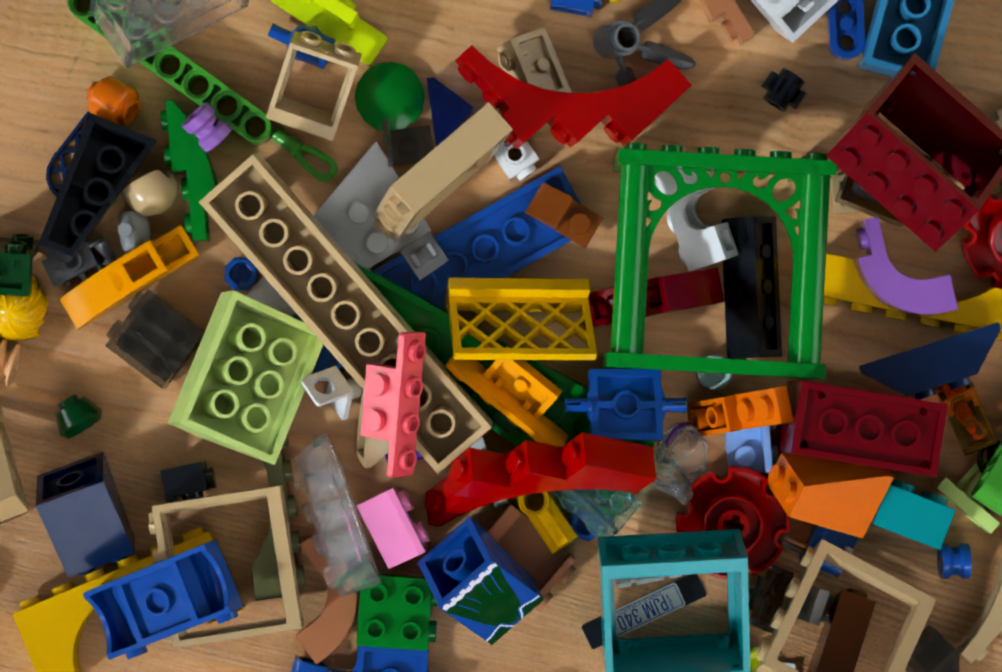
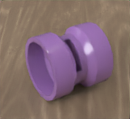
(206, 127)

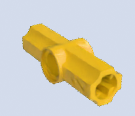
(549, 522)

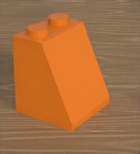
(829, 491)

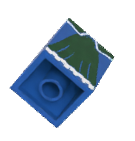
(479, 582)

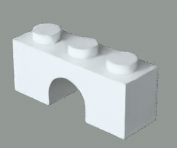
(698, 242)

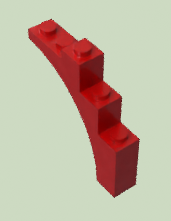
(573, 115)
(536, 467)

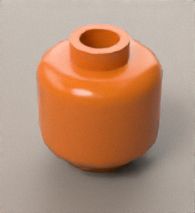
(113, 100)

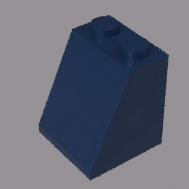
(84, 515)

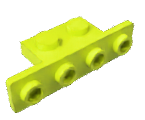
(338, 22)

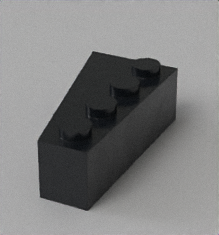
(96, 177)

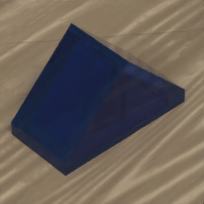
(447, 109)

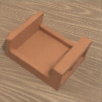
(523, 542)

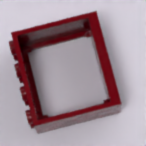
(944, 128)
(864, 428)

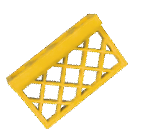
(518, 298)

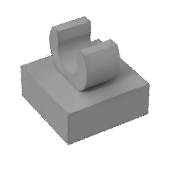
(424, 256)
(814, 606)

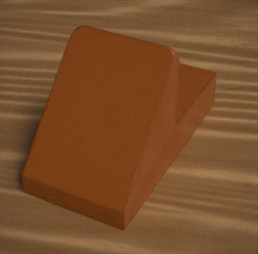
(564, 215)

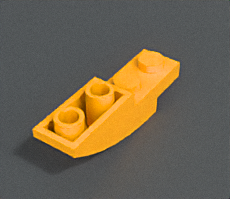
(128, 276)

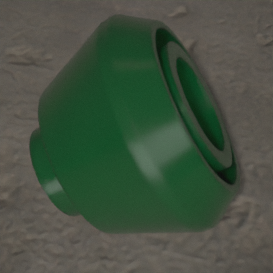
(76, 416)

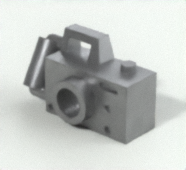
(83, 262)

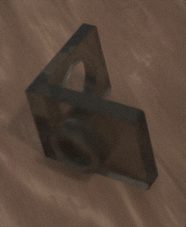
(407, 144)

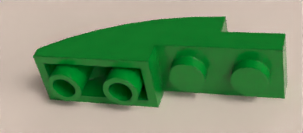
(188, 157)

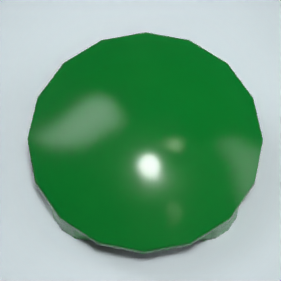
(389, 93)

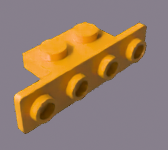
(516, 392)

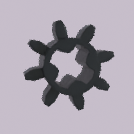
(783, 89)

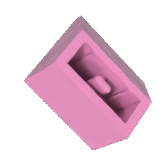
(393, 526)

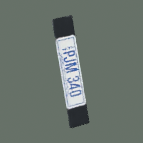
(648, 608)

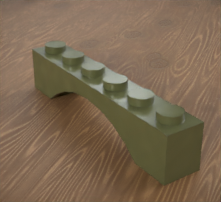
(265, 566)

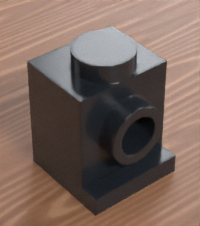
(187, 481)

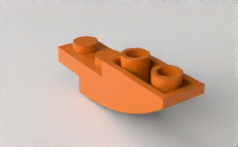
(741, 411)

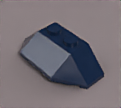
(934, 364)

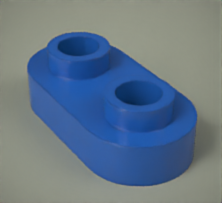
(846, 25)

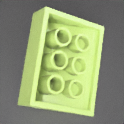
(247, 377)

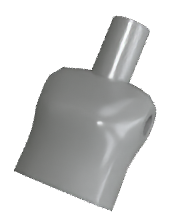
(133, 230)

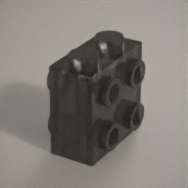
(155, 338)

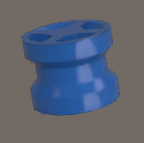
(954, 561)

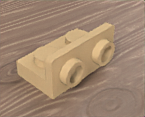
(533, 60)

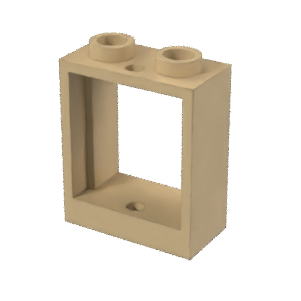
(302, 115)

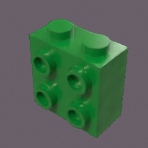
(397, 613)

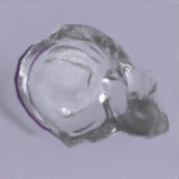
(680, 460)

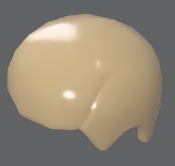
(151, 193)

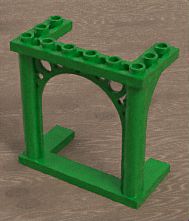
(812, 189)

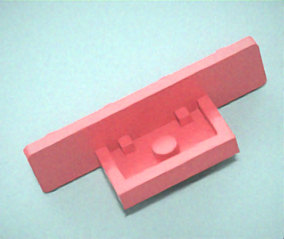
(393, 403)

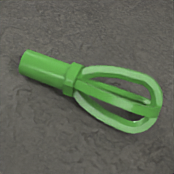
(296, 147)

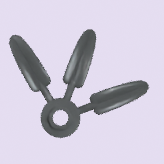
(623, 38)

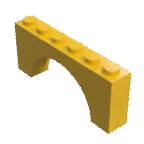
(55, 625)

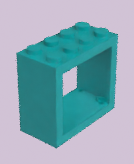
(669, 556)

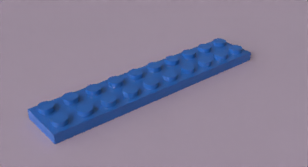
(481, 246)

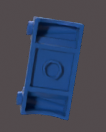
(165, 600)

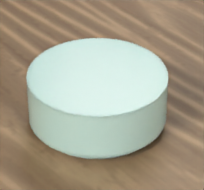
(714, 381)

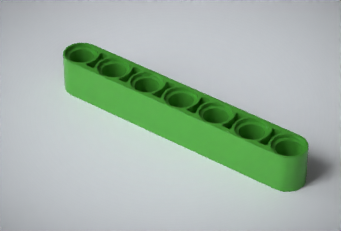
(186, 76)

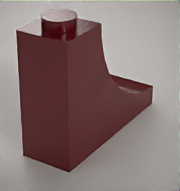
(664, 295)

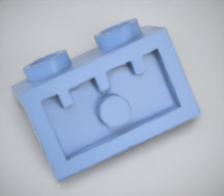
(751, 448)

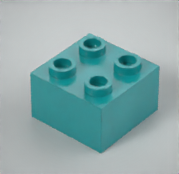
(914, 516)

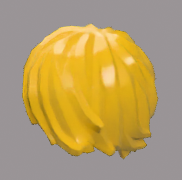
(22, 314)

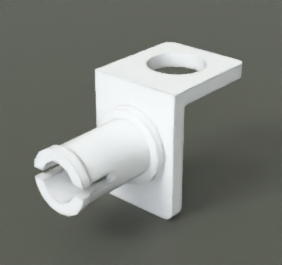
(339, 390)

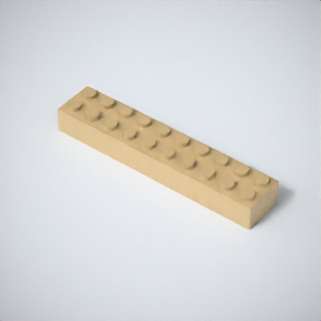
(338, 300)

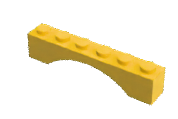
(846, 286)

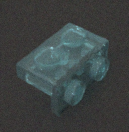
(600, 510)

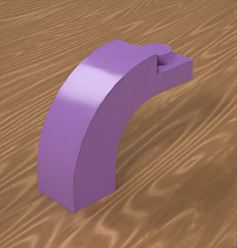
(894, 288)

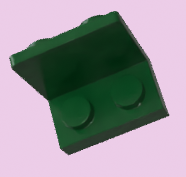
(16, 264)

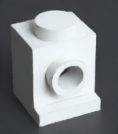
(521, 168)

